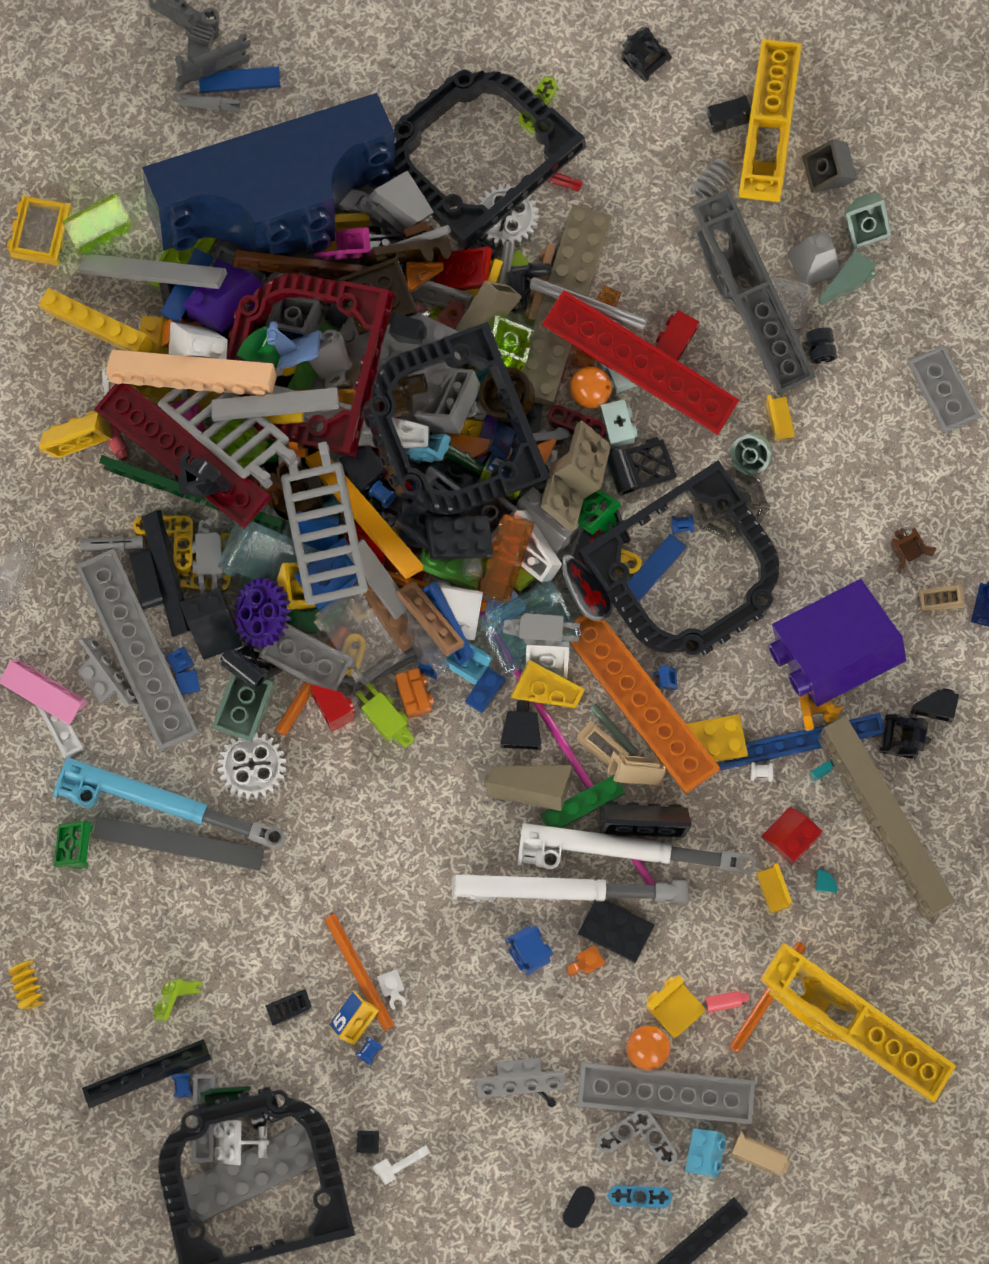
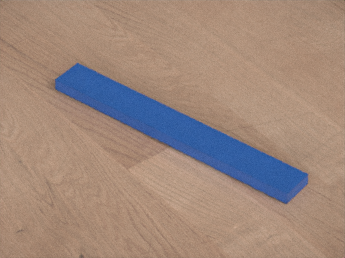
(799, 742)

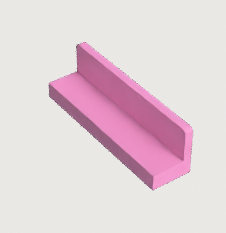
(42, 691)

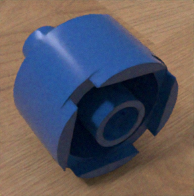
(529, 950)

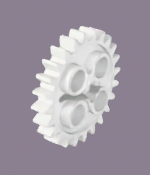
(523, 221)
(254, 784)

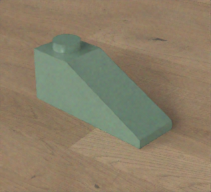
(851, 277)

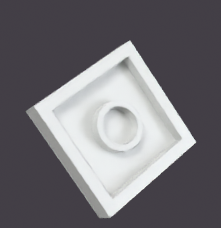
(549, 656)

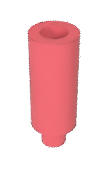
(117, 443)
(725, 1001)

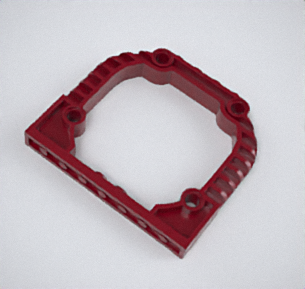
(373, 310)

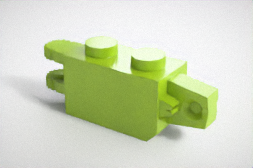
(385, 717)

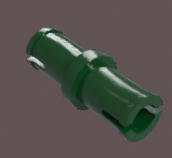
(465, 460)

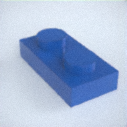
(485, 690)

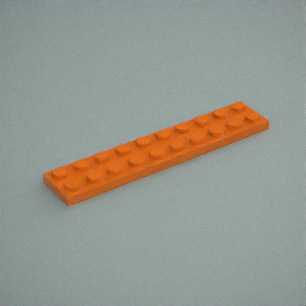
(643, 704)

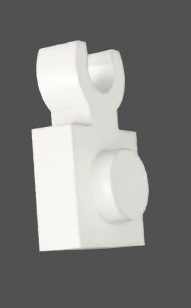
(391, 986)

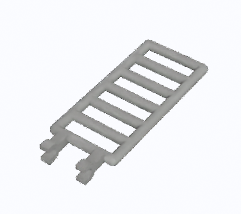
(231, 461)
(349, 527)

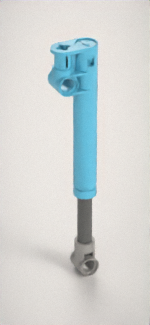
(81, 778)

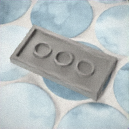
(944, 389)
(307, 659)

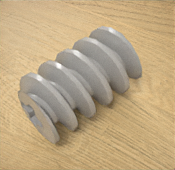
(712, 178)

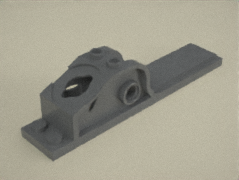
(758, 306)

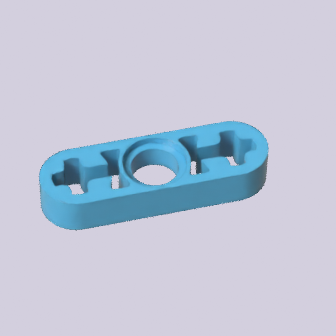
(656, 1203)

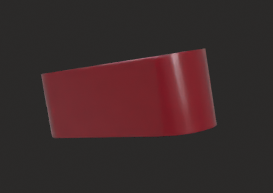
(570, 416)

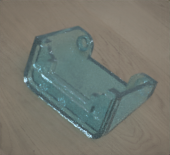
(258, 552)
(540, 600)

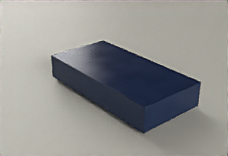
(501, 440)

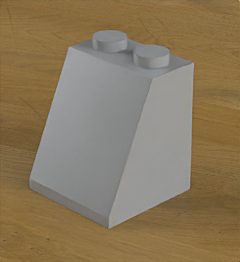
(403, 200)

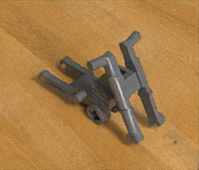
(201, 37)

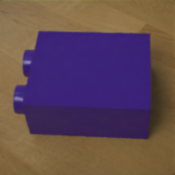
(837, 643)

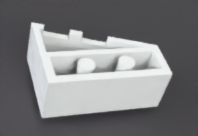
(539, 556)

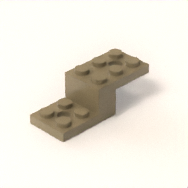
(575, 476)

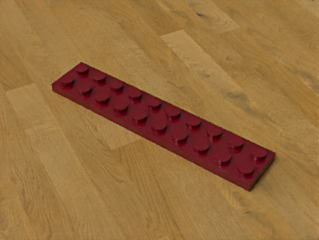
(169, 441)

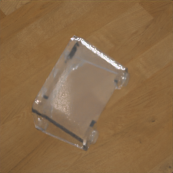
(358, 637)

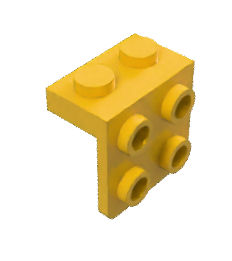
(674, 1006)

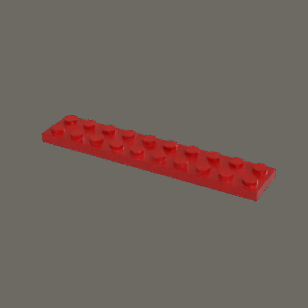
(640, 362)

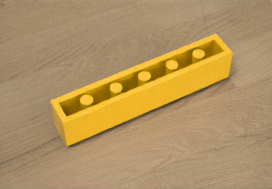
(94, 322)

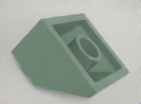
(867, 220)

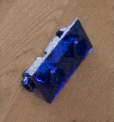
(981, 608)

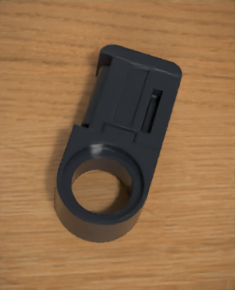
(517, 281)

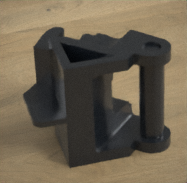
(638, 48)
(200, 478)
(912, 738)

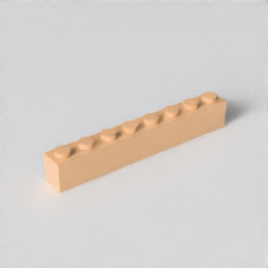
(191, 373)

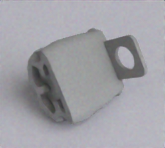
(332, 359)

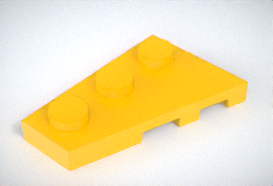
(546, 687)

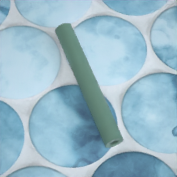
(613, 729)

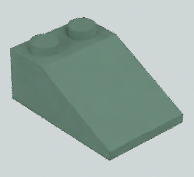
(243, 708)

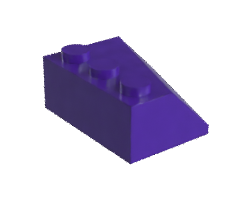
(217, 306)

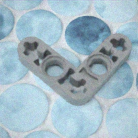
(644, 1130)

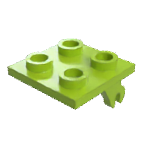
(170, 991)

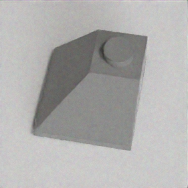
(815, 259)

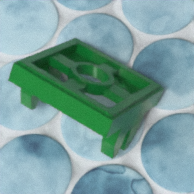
(603, 517)
(64, 834)

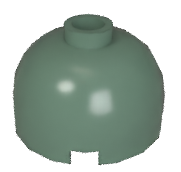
(751, 453)

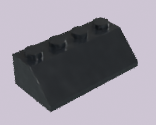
(644, 820)

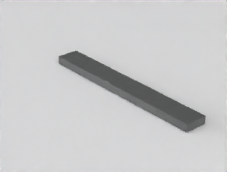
(178, 843)

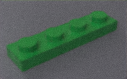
(584, 803)

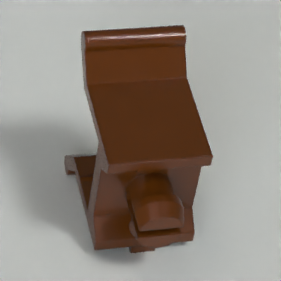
(275, 489)
(907, 549)

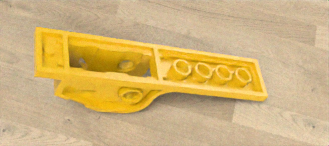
(770, 109)
(869, 1030)

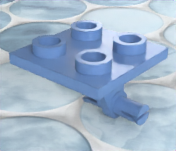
(296, 350)

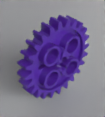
(262, 612)

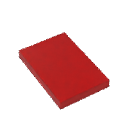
(465, 269)

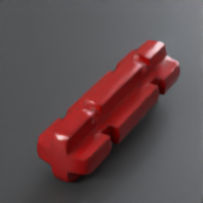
(566, 182)

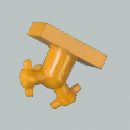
(809, 708)

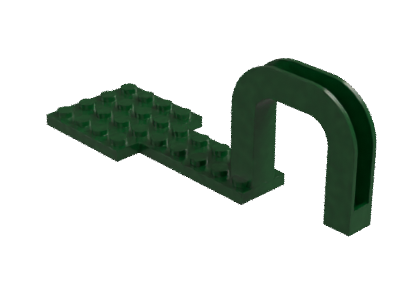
(301, 620)

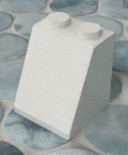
(196, 341)

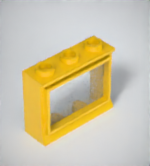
(38, 230)

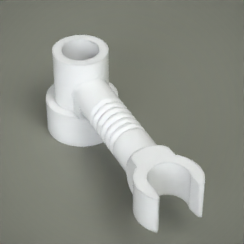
(387, 1171)

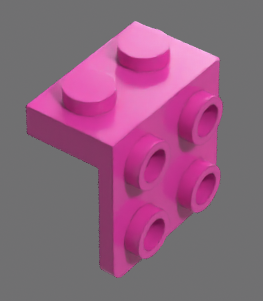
(349, 242)

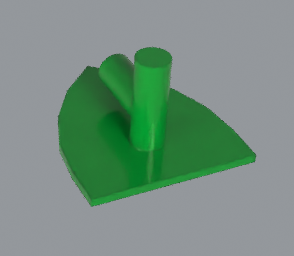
(257, 349)

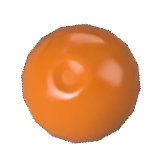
(590, 387)
(648, 1047)

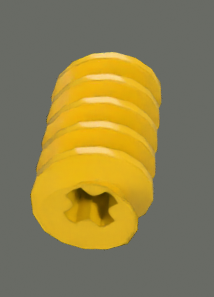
(24, 985)

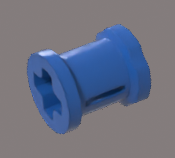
(382, 494)
(682, 524)
(369, 1050)
(182, 1085)

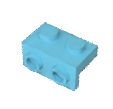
(437, 448)
(473, 668)
(705, 1153)

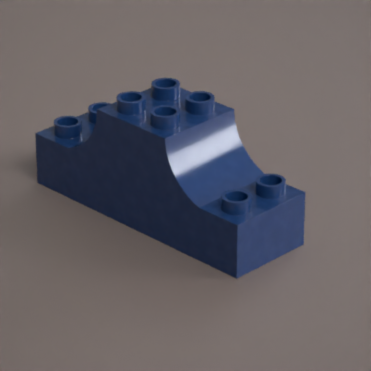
(274, 185)

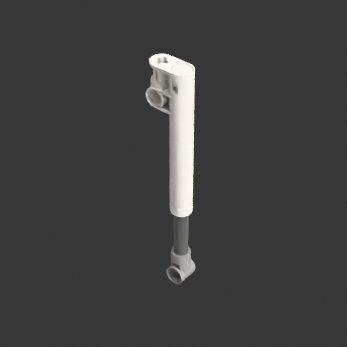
(541, 840)
(489, 887)

